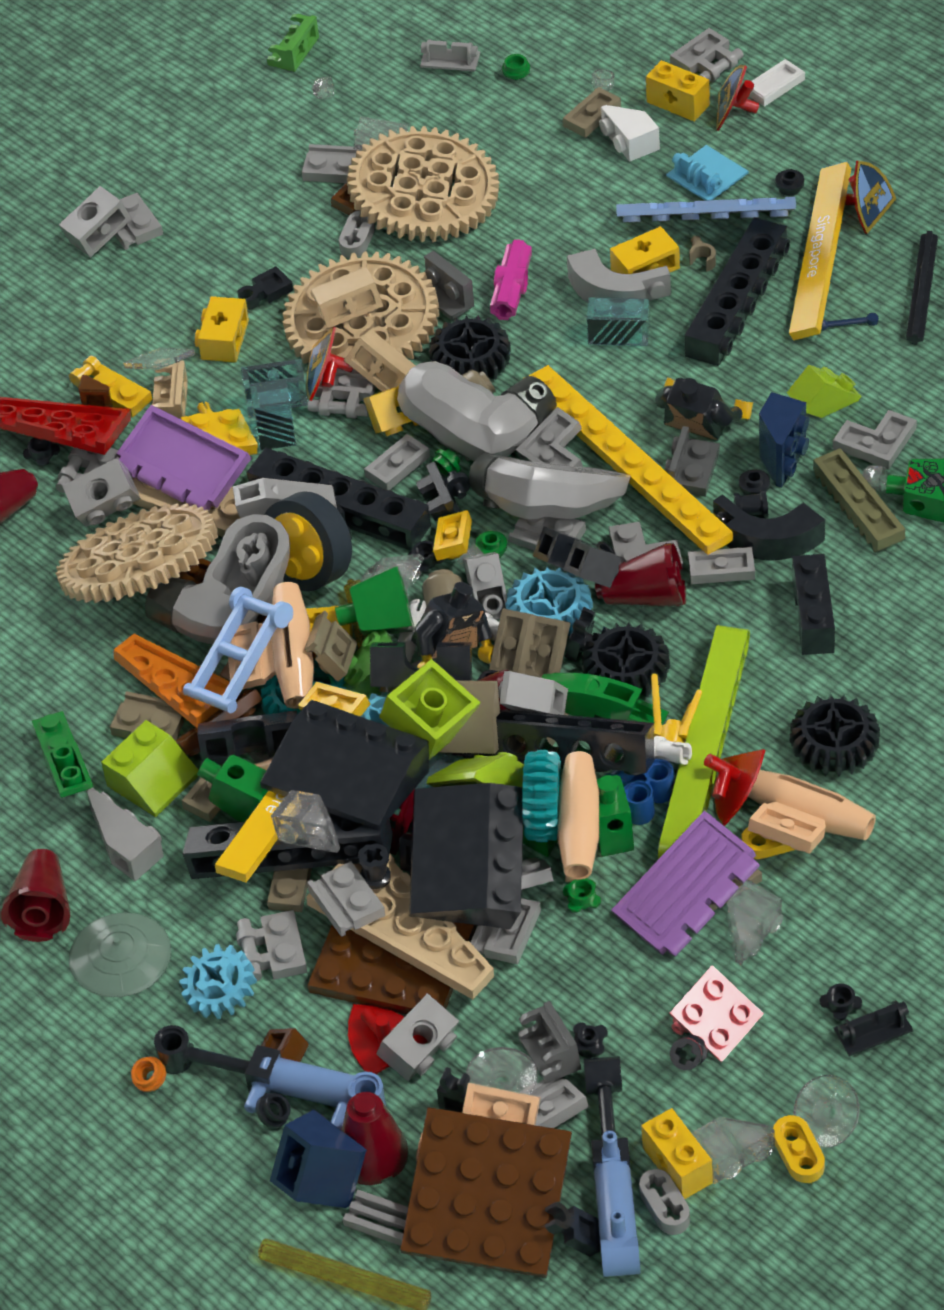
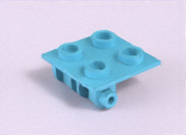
(705, 172)

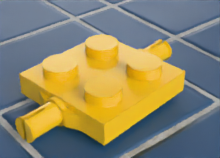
(226, 425)

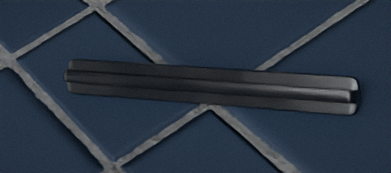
(922, 287)

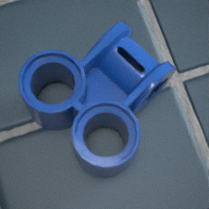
(647, 788)

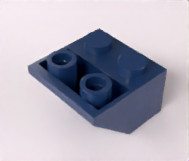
(782, 436)
(317, 1162)

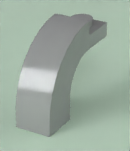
(593, 279)

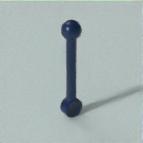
(871, 319)

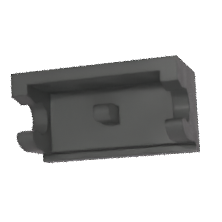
(549, 1043)

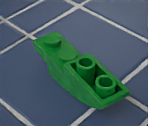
(605, 697)
(61, 754)

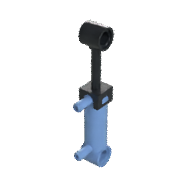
(270, 1073)
(612, 1174)

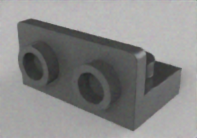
(451, 285)
(692, 462)

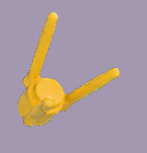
(673, 729)

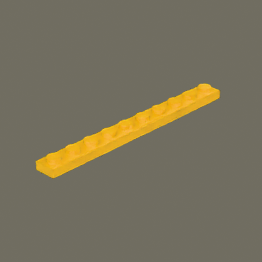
(645, 474)

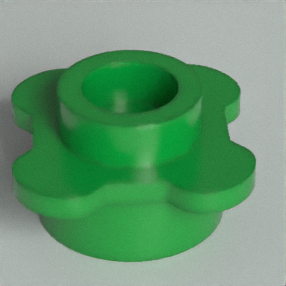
(581, 887)

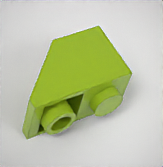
(823, 391)

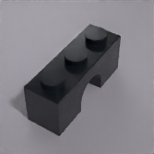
(577, 557)
(814, 604)
(391, 667)
(243, 735)

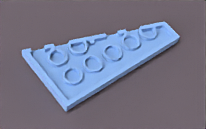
(717, 208)

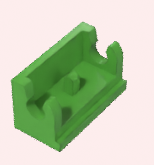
(296, 43)

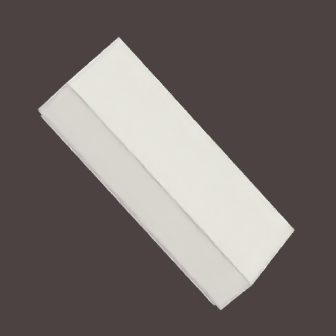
(776, 82)

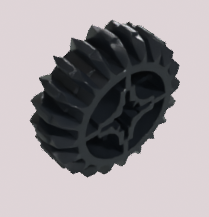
(485, 339)
(627, 656)
(816, 743)

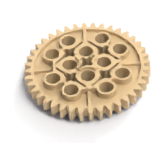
(420, 193)
(403, 321)
(137, 553)

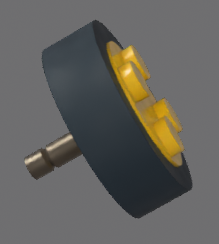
(317, 539)

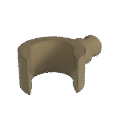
(702, 249)

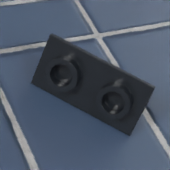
(874, 1028)

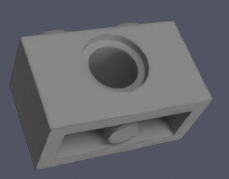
(95, 221)
(85, 490)
(427, 1020)

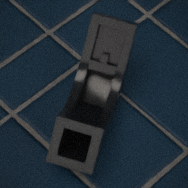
(774, 537)

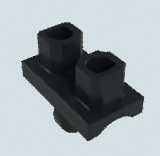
(454, 486)

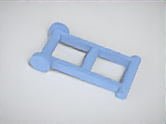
(240, 602)

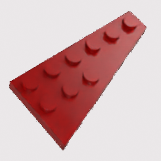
(65, 423)

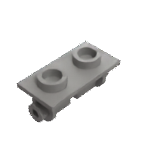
(460, 56)

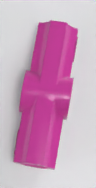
(511, 280)

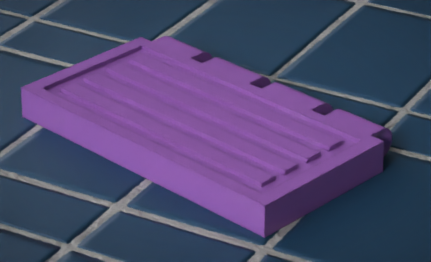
(181, 459)
(684, 884)

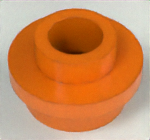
(142, 1068)

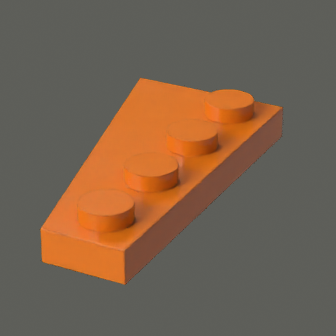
(167, 675)

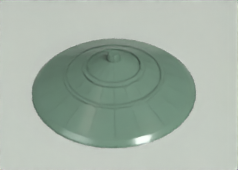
(120, 954)

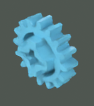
(218, 981)

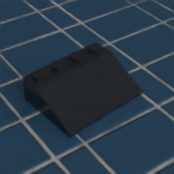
(350, 762)
(467, 854)

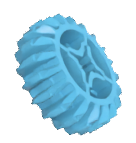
(550, 595)

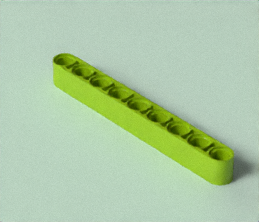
(707, 731)

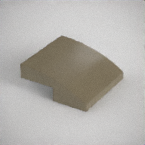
(529, 644)
(480, 730)

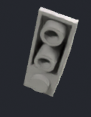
(260, 494)
(127, 841)

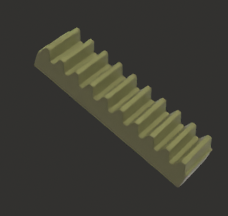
(858, 500)

